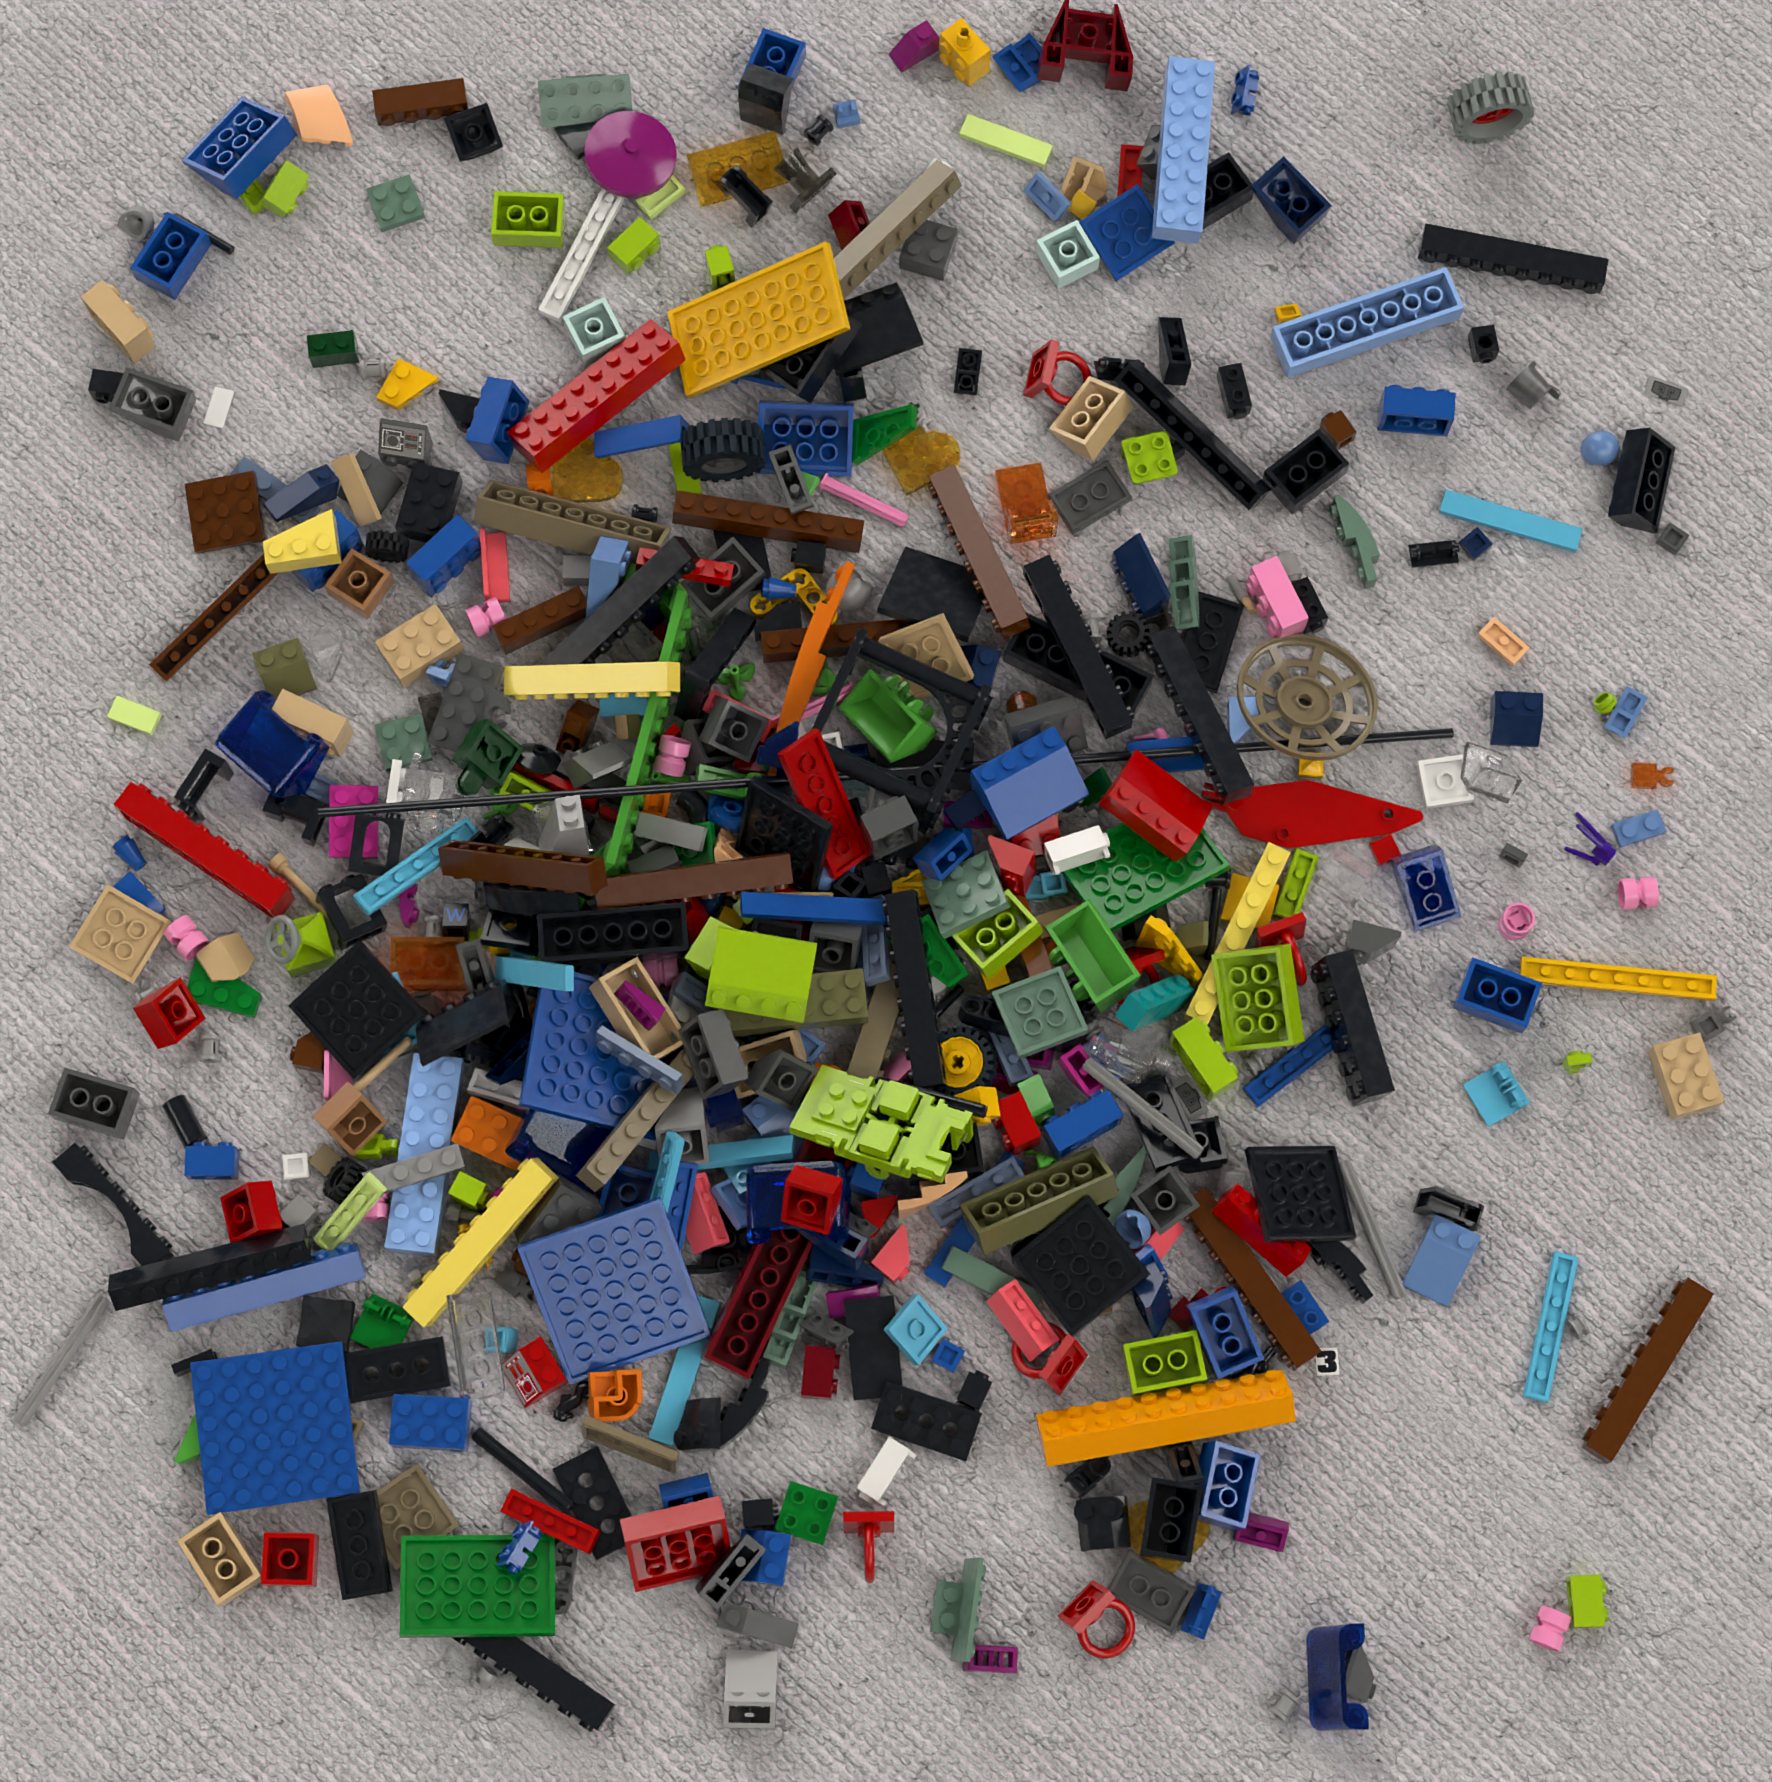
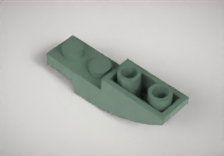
(1355, 532)

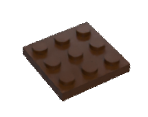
(225, 512)

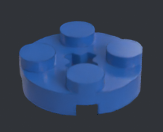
(720, 811)

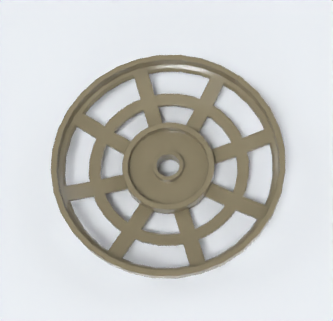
(1310, 689)

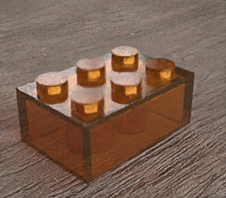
(427, 963)

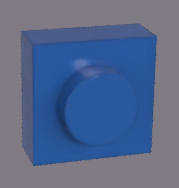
(948, 1356)

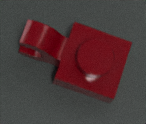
(1179, 1312)

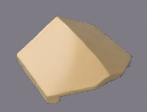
(1086, 177)
(225, 958)

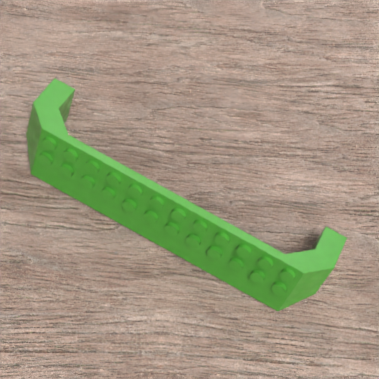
(680, 619)

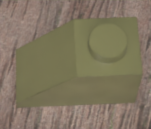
(1194, 937)

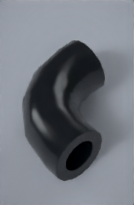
(694, 805)

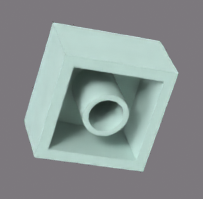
(1067, 254)
(593, 330)

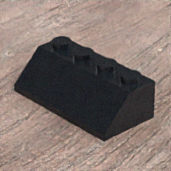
(1641, 480)

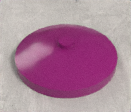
(630, 154)

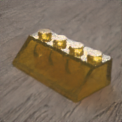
(754, 155)

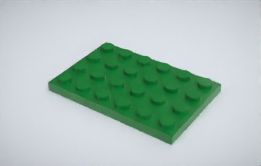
(1141, 876)
(458, 1591)

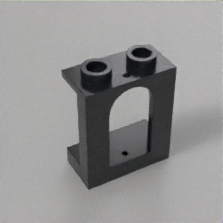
(215, 765)
(396, 828)
(346, 936)

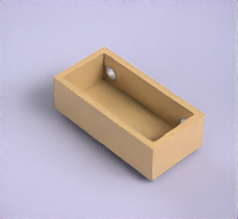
(663, 1037)

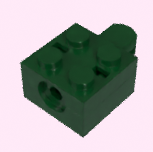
(485, 757)

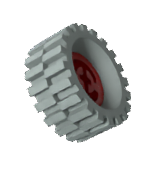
(1490, 107)

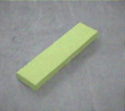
(1006, 140)
(350, 1212)

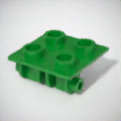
(381, 1323)
(806, 1513)

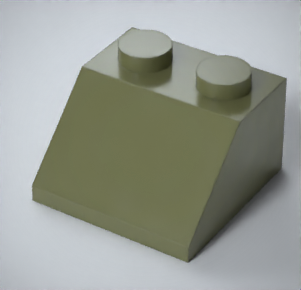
(285, 668)

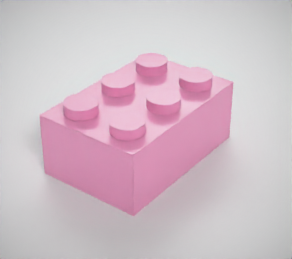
(1276, 599)

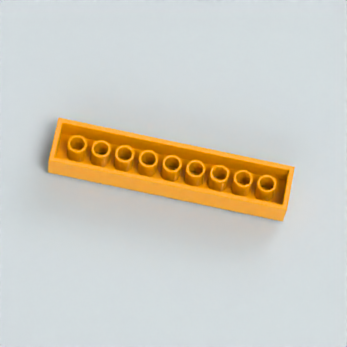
(1165, 1417)

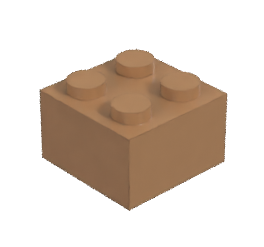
(359, 583)
(350, 1118)

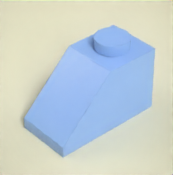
(1236, 723)

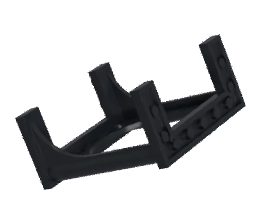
(923, 800)

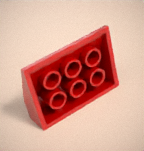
(1156, 806)
(675, 1542)

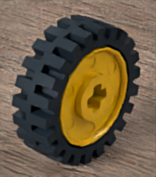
(977, 1058)

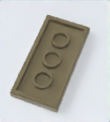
(630, 1444)

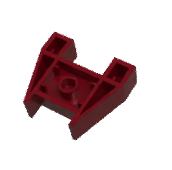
(1088, 38)

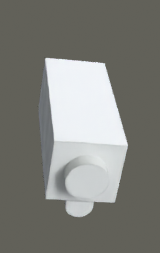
(1076, 849)
(883, 1471)

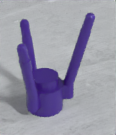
(1603, 850)

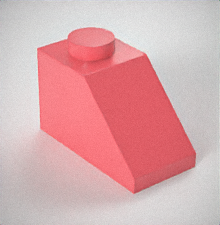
(894, 1257)

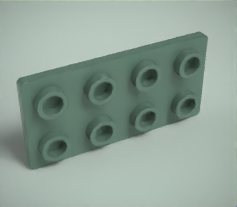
(583, 98)
(957, 1609)

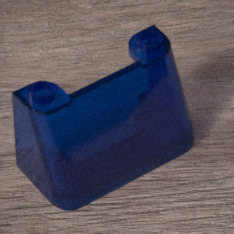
(271, 748)
(557, 1142)
(765, 1199)
(1327, 1678)

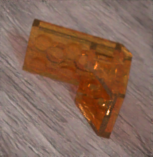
(1026, 503)

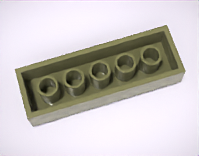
(832, 1001)
(1037, 1199)

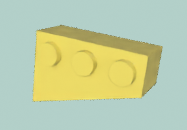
(305, 545)

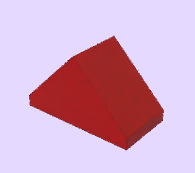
(878, 1211)

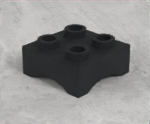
(325, 1322)

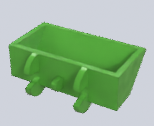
(889, 716)
(1093, 955)

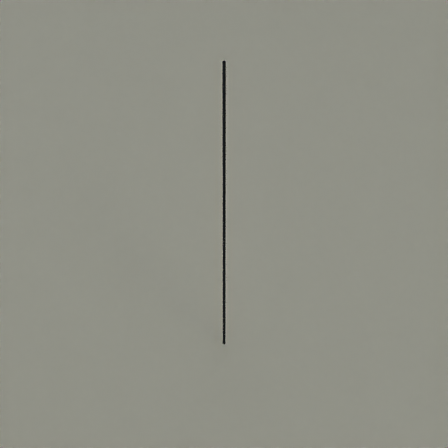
(783, 780)

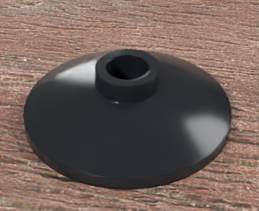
(538, 759)

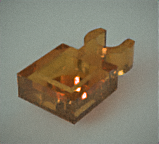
(1647, 776)

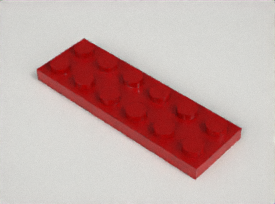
(821, 791)

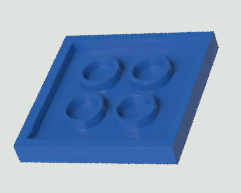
(1124, 233)

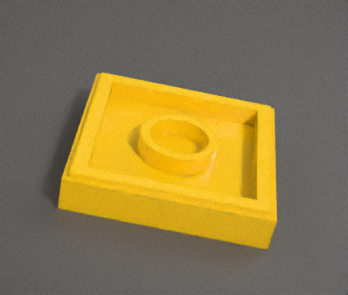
(1237, 888)

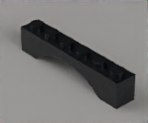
(80, 1170)

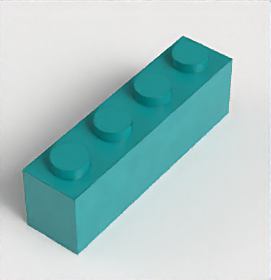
(1155, 1002)

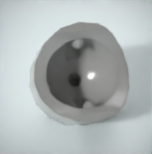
(136, 222)

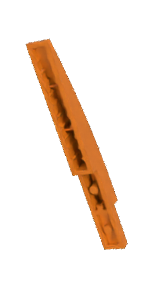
(809, 660)

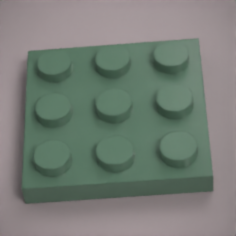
(966, 895)
(1040, 1012)

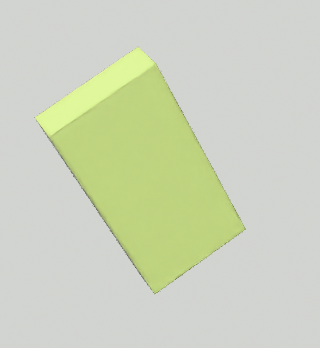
(658, 201)
(134, 715)

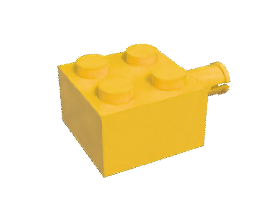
(964, 52)

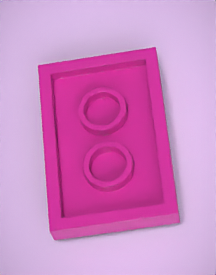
(342, 827)

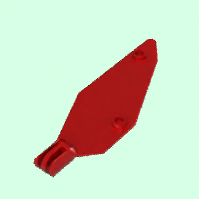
(1311, 814)

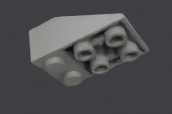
(750, 1689)

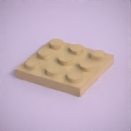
(932, 644)
(120, 934)

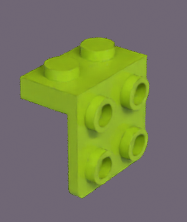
(1149, 457)

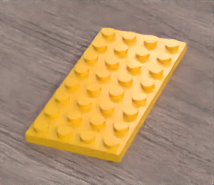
(759, 319)

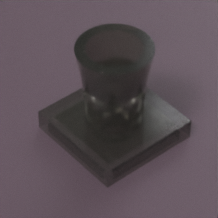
(803, 178)

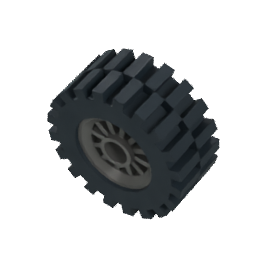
(722, 450)

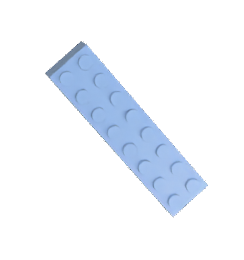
(1183, 150)
(1366, 322)
(427, 1126)

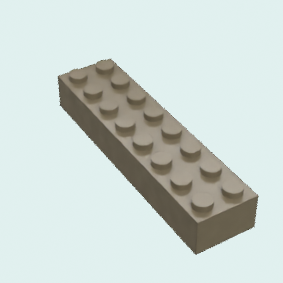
(562, 520)

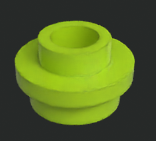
(1605, 703)

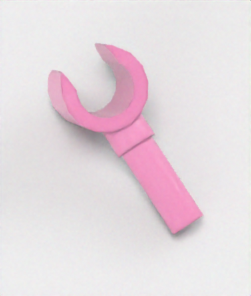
(1159, 733)

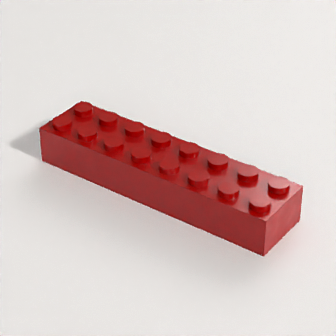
(596, 395)
(204, 851)

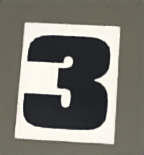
(1327, 1362)

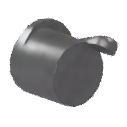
(1531, 387)

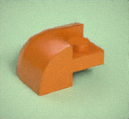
(614, 1394)

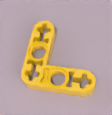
(802, 592)

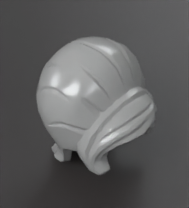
(856, 591)

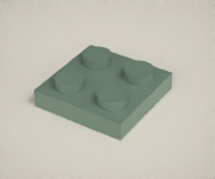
(395, 203)
(399, 737)

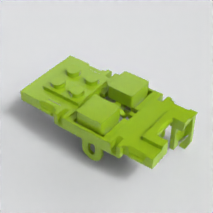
(838, 1115)

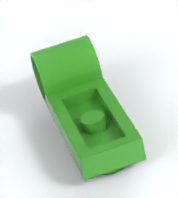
(706, 773)

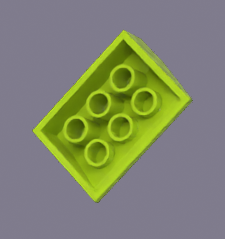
(761, 974)
(1258, 998)

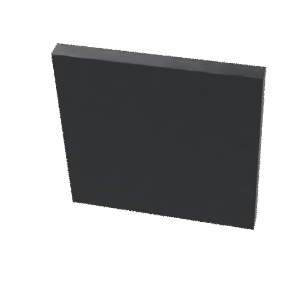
(932, 586)
(780, 824)
(357, 1009)
(1300, 1193)
(1080, 1266)

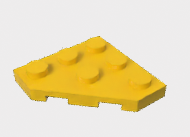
(1177, 960)

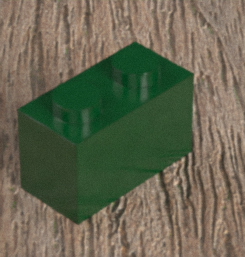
(333, 348)

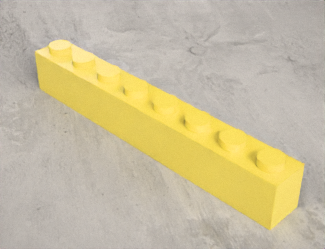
(594, 679)
(1240, 926)
(481, 1241)

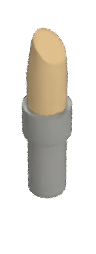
(1241, 594)

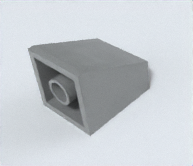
(565, 828)
(687, 1119)

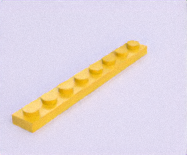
(1620, 978)

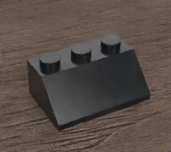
(1171, 1521)

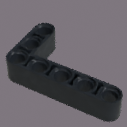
(711, 663)
(985, 1007)

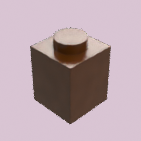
(1337, 429)

